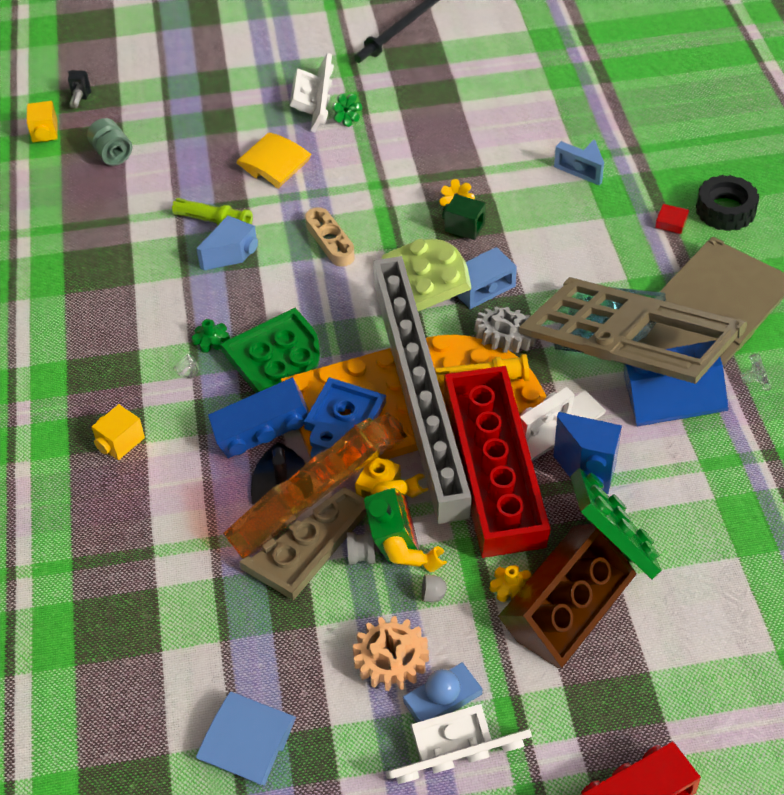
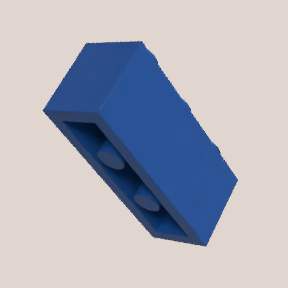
(259, 418)

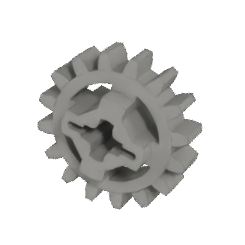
(502, 329)

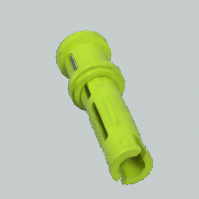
(209, 213)

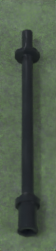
(373, 45)

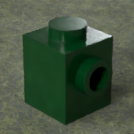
(464, 216)

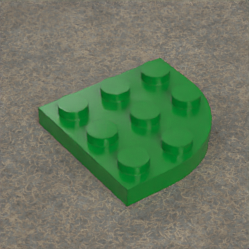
(274, 350)
(611, 519)

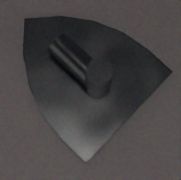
(273, 469)

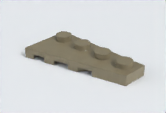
(303, 550)

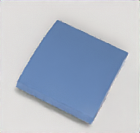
(246, 737)

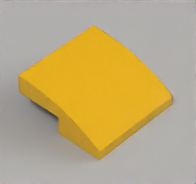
(274, 159)

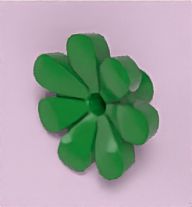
(346, 109)
(210, 335)

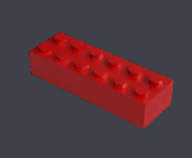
(496, 462)

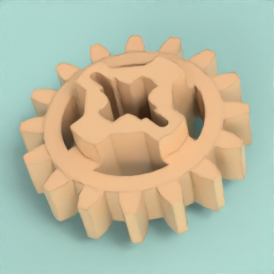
(378, 663)

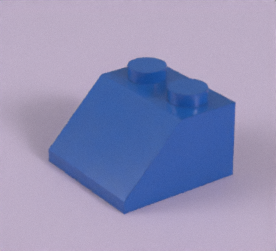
(587, 446)

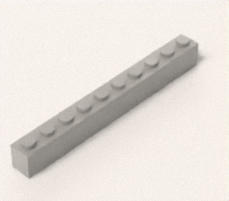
(421, 392)

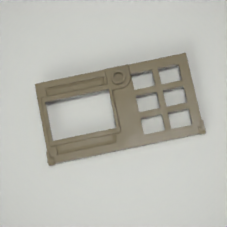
(615, 336)

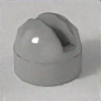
(433, 588)

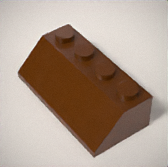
(568, 595)

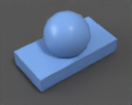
(442, 693)

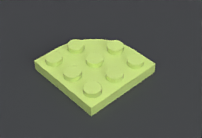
(433, 270)

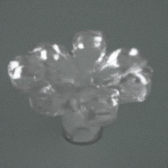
(757, 373)

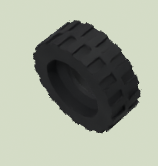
(727, 217)

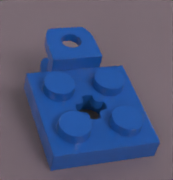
(327, 424)

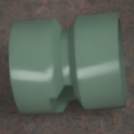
(109, 141)

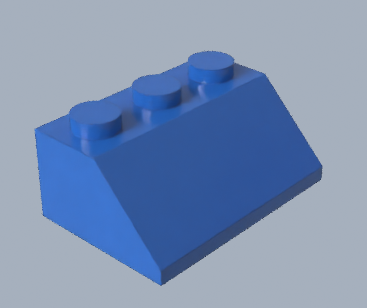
(664, 398)

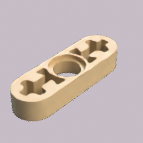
(329, 246)

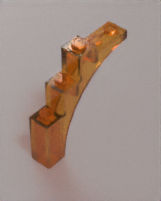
(313, 482)

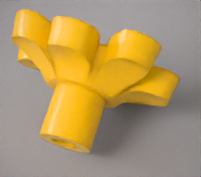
(453, 189)
(508, 582)

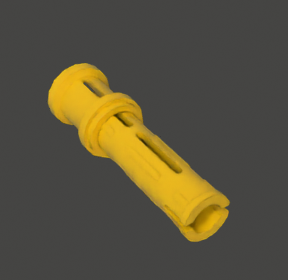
(516, 367)

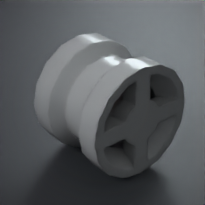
(360, 548)

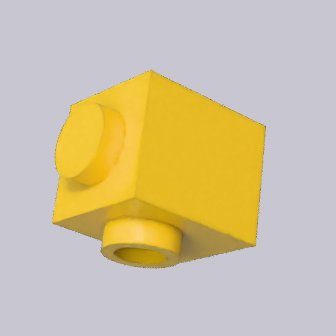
(42, 121)
(117, 432)
(376, 472)

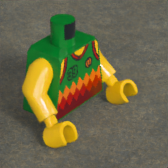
(393, 525)

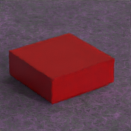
(672, 218)

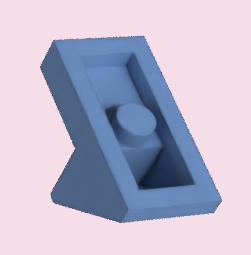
(582, 163)

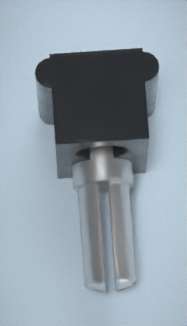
(79, 86)

